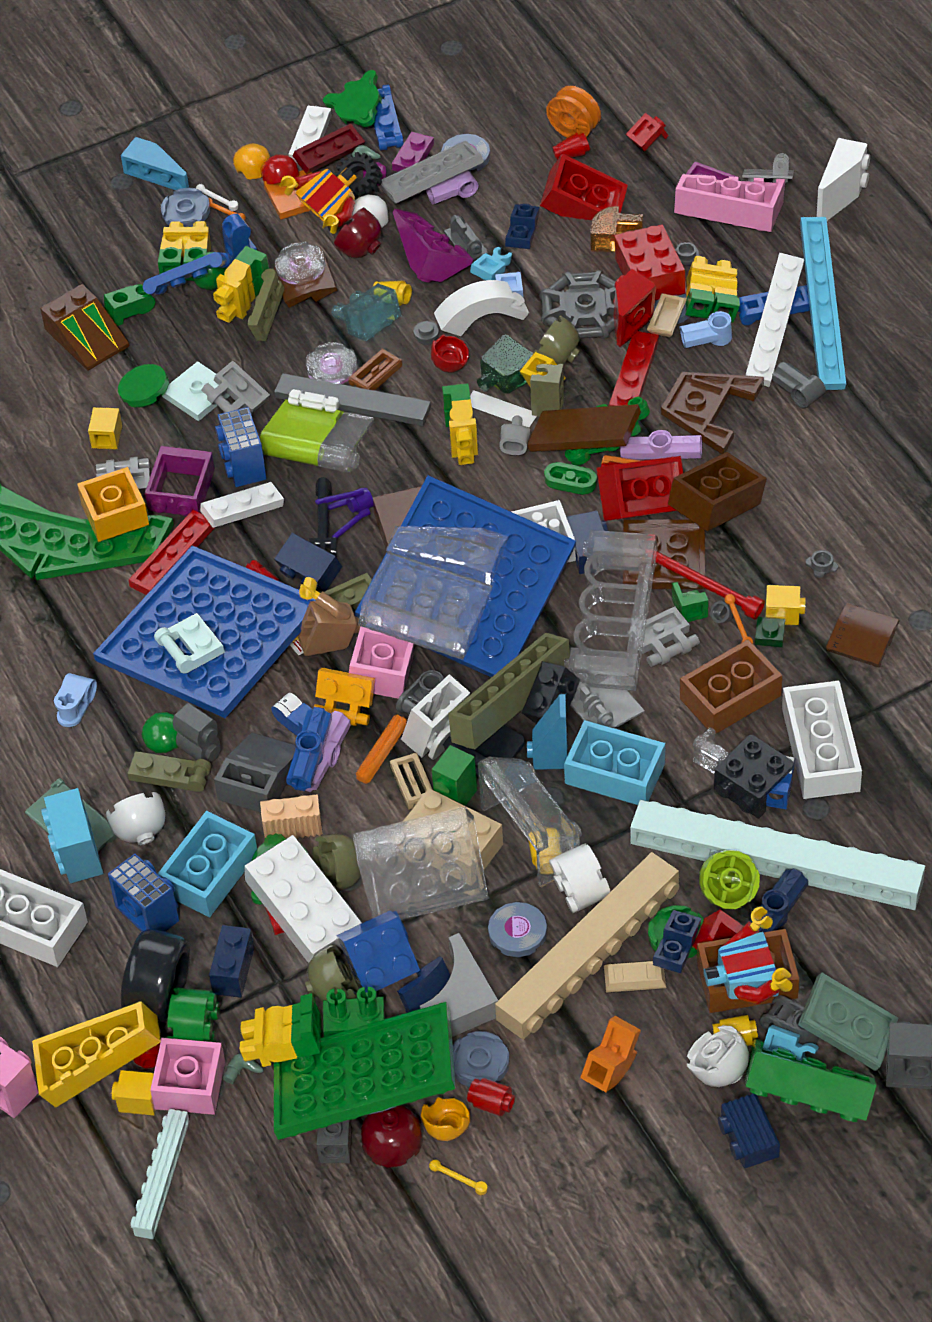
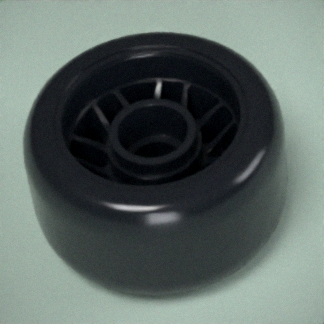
(154, 969)

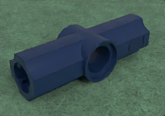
(783, 896)

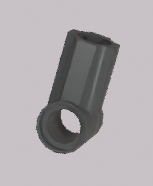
(803, 389)

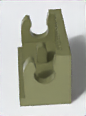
(547, 390)

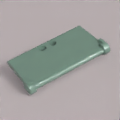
(100, 826)

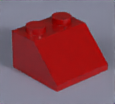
(632, 305)

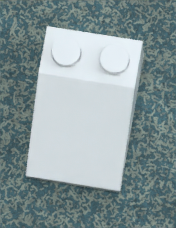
(843, 177)

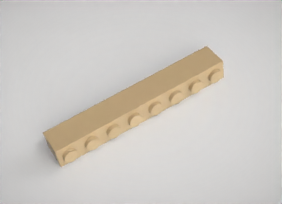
(587, 946)

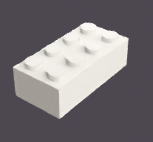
(821, 739)
(300, 897)
(38, 919)

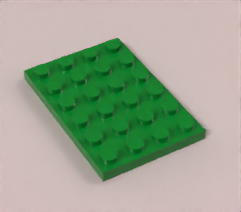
(366, 1071)

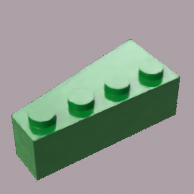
(808, 1082)

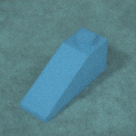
(153, 164)
(550, 738)

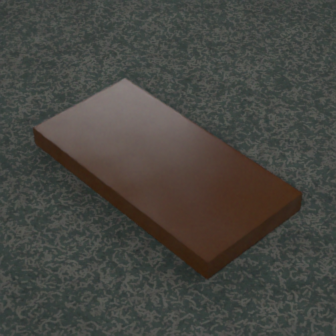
(584, 428)

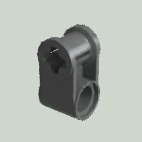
(418, 691)
(787, 1015)

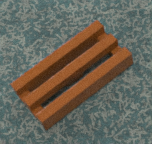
(379, 373)

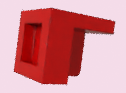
(717, 927)

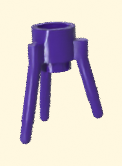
(357, 501)

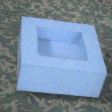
(514, 281)

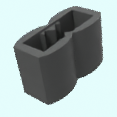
(196, 733)

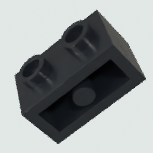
(548, 684)

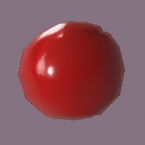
(277, 167)
(449, 353)

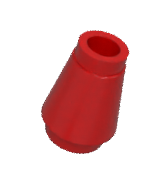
(573, 146)

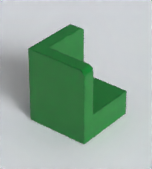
(690, 604)

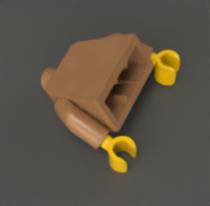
(327, 622)

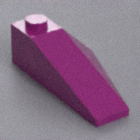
(428, 250)

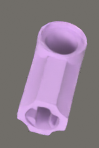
(461, 184)

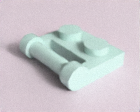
(197, 639)

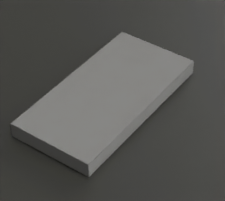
(431, 171)

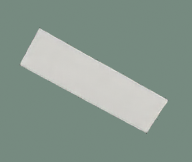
(501, 408)

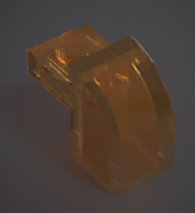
(610, 223)

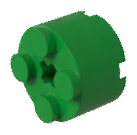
(193, 1014)

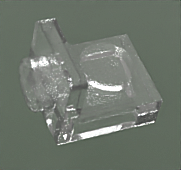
(706, 752)

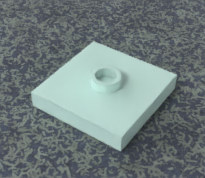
(187, 394)

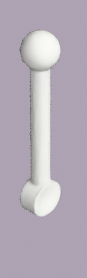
(233, 205)

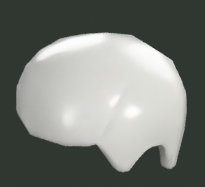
(374, 205)

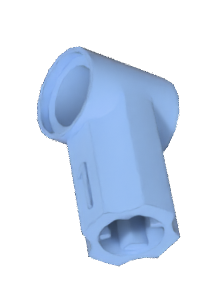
(714, 330)

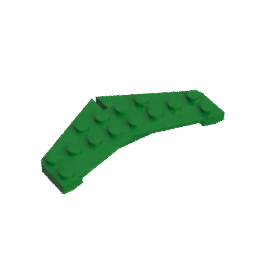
(68, 543)

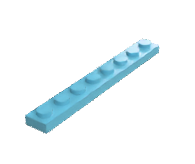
(822, 302)

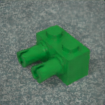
(346, 1014)

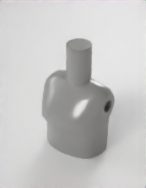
(514, 437)

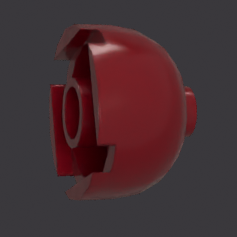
(360, 235)
(391, 1136)

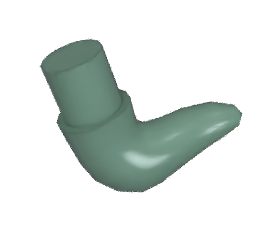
(364, 149)
(236, 1065)

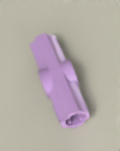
(662, 445)
(338, 729)

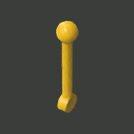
(480, 1187)

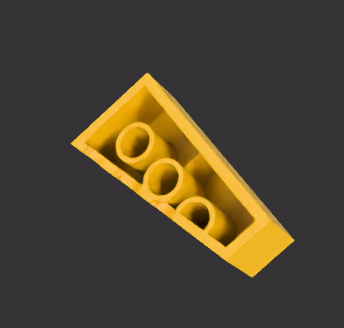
(92, 1050)

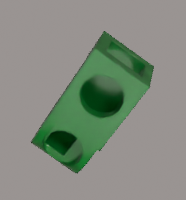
(127, 303)

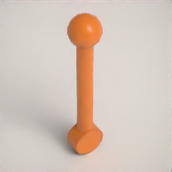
(224, 210)
(730, 599)

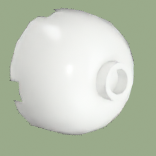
(137, 818)
(719, 1057)

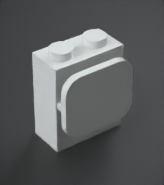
(429, 719)

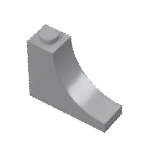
(466, 991)

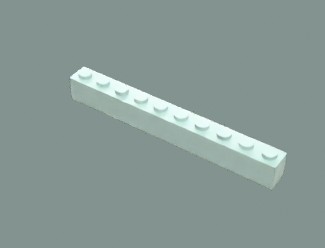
(773, 852)

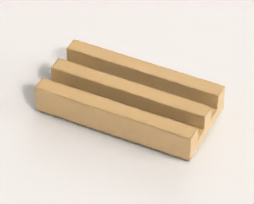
(410, 801)

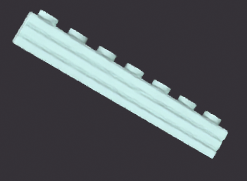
(160, 1174)

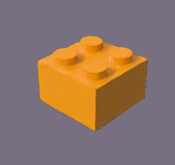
(113, 504)

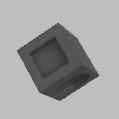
(334, 1143)

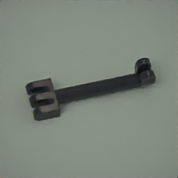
(323, 489)

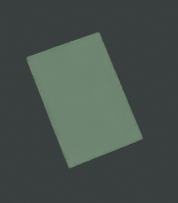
(847, 1021)

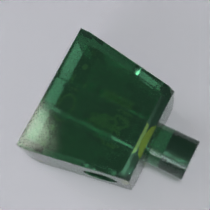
(502, 366)

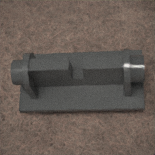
(463, 235)

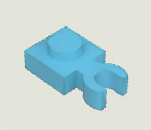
(488, 265)
(788, 1040)

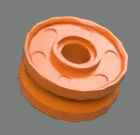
(573, 111)

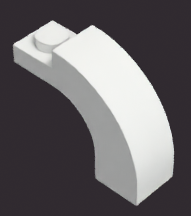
(477, 300)

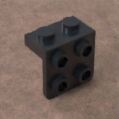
(502, 743)
(751, 774)

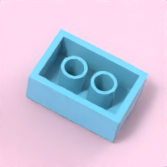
(614, 763)
(71, 836)
(209, 863)

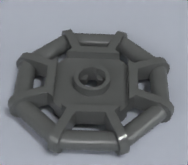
(582, 287)

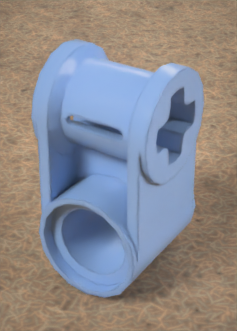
(74, 699)

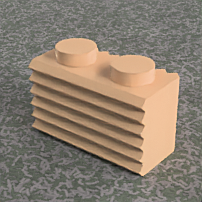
(292, 816)

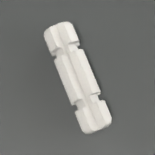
(313, 401)

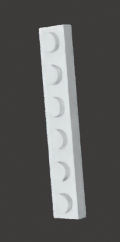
(775, 317)

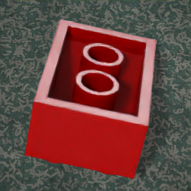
(580, 190)
(637, 487)

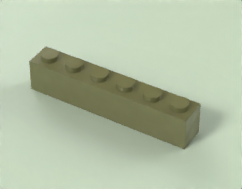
(504, 693)

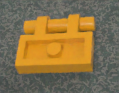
(345, 688)

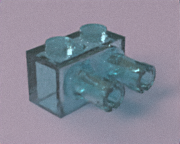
(368, 311)

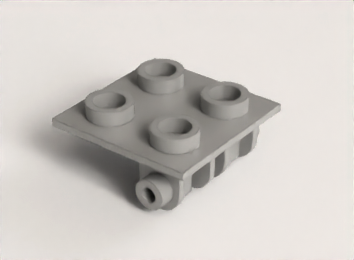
(779, 171)
(605, 706)

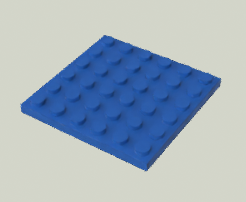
(522, 579)
(241, 607)

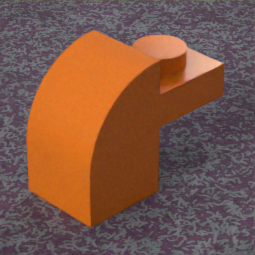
(614, 1056)

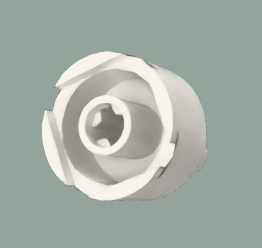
(579, 877)

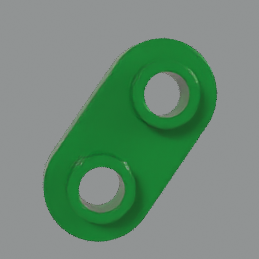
(570, 478)

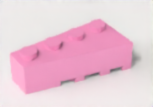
(730, 200)

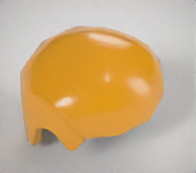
(250, 159)
(445, 1118)

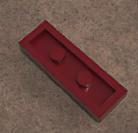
(328, 148)

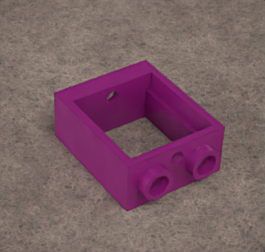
(171, 460)

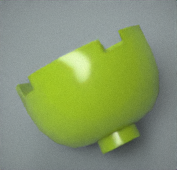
(729, 879)

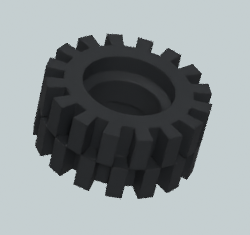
(372, 176)

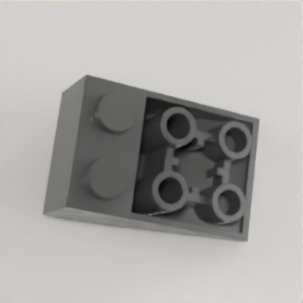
(254, 772)

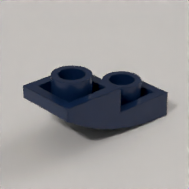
(522, 226)
(677, 941)
(424, 988)

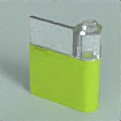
(315, 436)

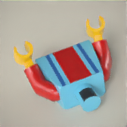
(747, 964)

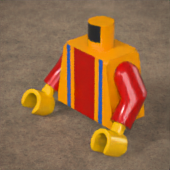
(325, 195)

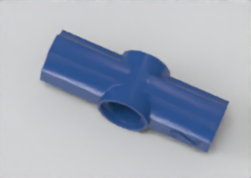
(309, 749)

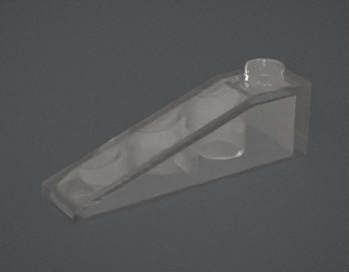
(455, 549)

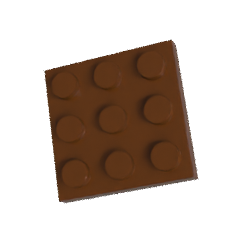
(677, 540)

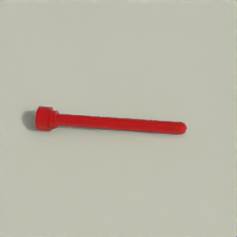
(750, 605)

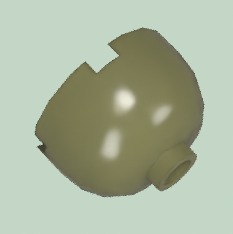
(560, 342)
(337, 860)
(329, 973)

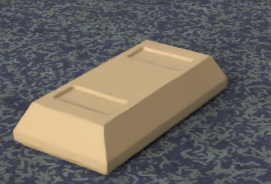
(666, 315)
(633, 977)

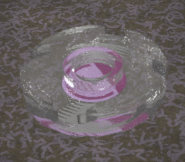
(300, 263)
(331, 363)

